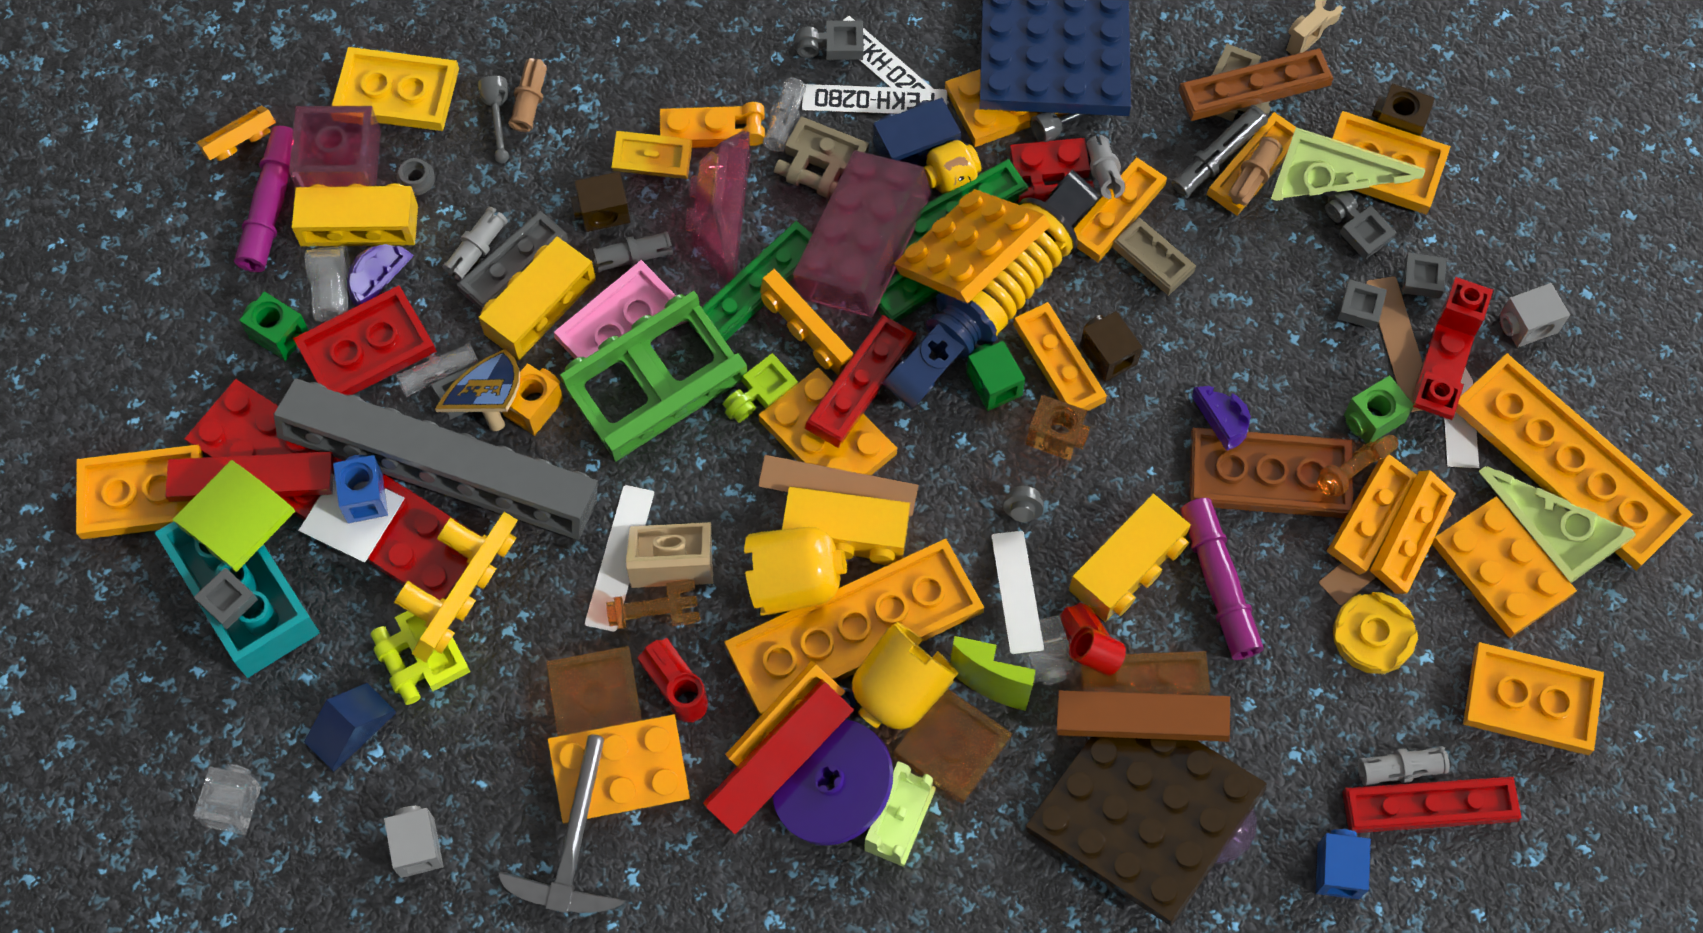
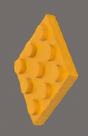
(971, 245)

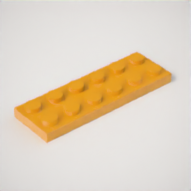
(1570, 457)
(920, 591)

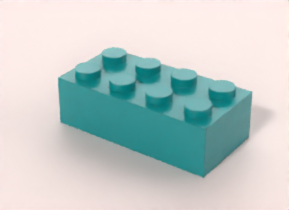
(270, 626)

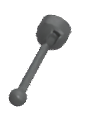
(494, 93)

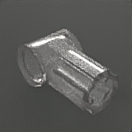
(328, 275)

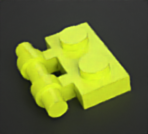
(438, 670)

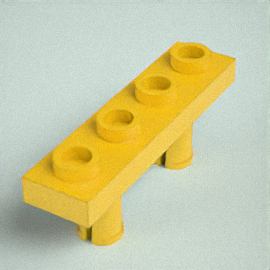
(441, 613)

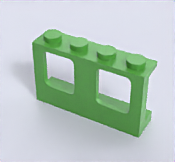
(667, 398)

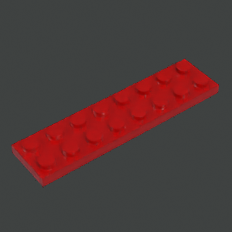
(408, 549)

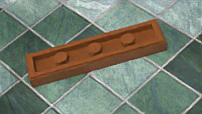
(1255, 84)
(1144, 715)

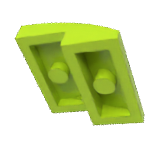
(233, 515)
(993, 679)

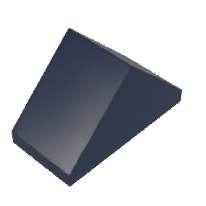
(347, 724)

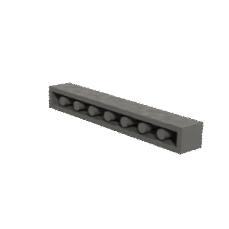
(437, 458)

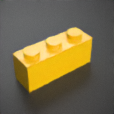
(355, 215)
(537, 297)
(855, 523)
(1130, 558)

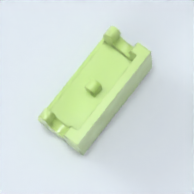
(902, 817)

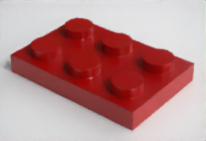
(366, 343)

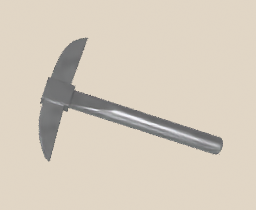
(561, 894)

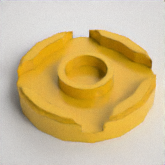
(1375, 633)

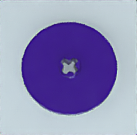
(859, 791)

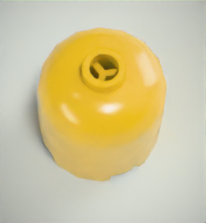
(793, 569)
(900, 680)

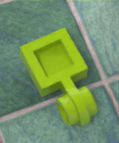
(765, 383)

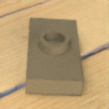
(1153, 256)

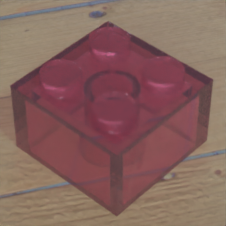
(335, 146)

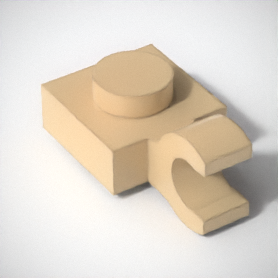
(1308, 30)

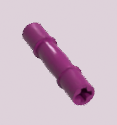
(266, 202)
(1222, 579)

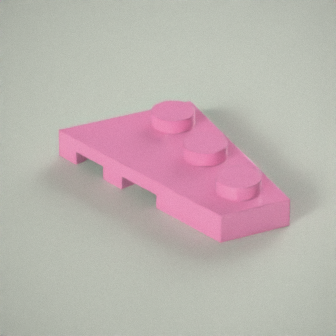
(614, 311)

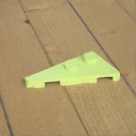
(1325, 165)
(1566, 533)

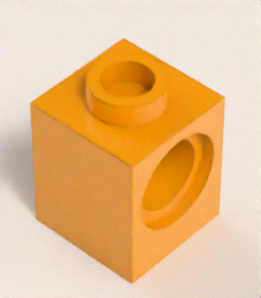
(535, 413)

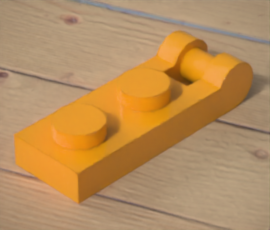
(713, 124)

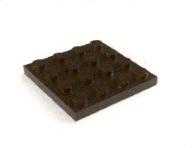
(1147, 816)

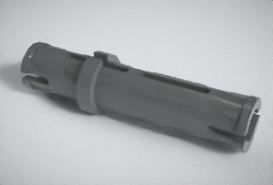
(1189, 180)

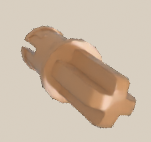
(528, 95)
(1255, 171)

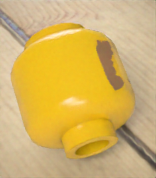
(951, 166)

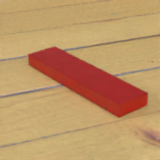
(860, 381)
(283, 473)
(778, 756)
(1431, 805)

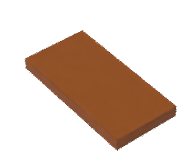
(1268, 473)

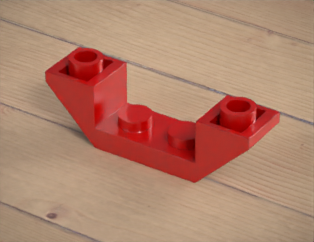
(1449, 348)

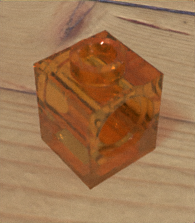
(1055, 412)

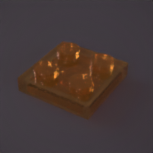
(593, 691)
(953, 745)

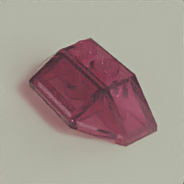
(720, 203)

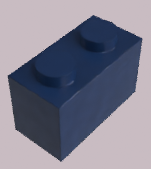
(915, 132)

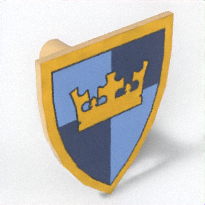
(485, 388)

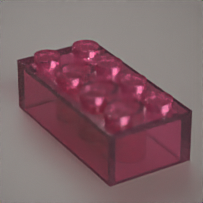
(862, 233)

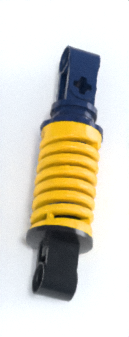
(963, 325)

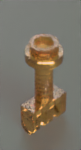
(1334, 479)
(673, 604)

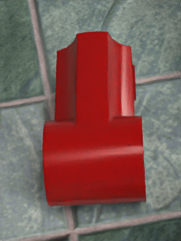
(1090, 640)
(673, 679)

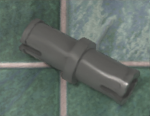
(632, 251)

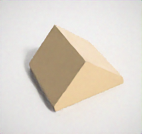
(669, 554)

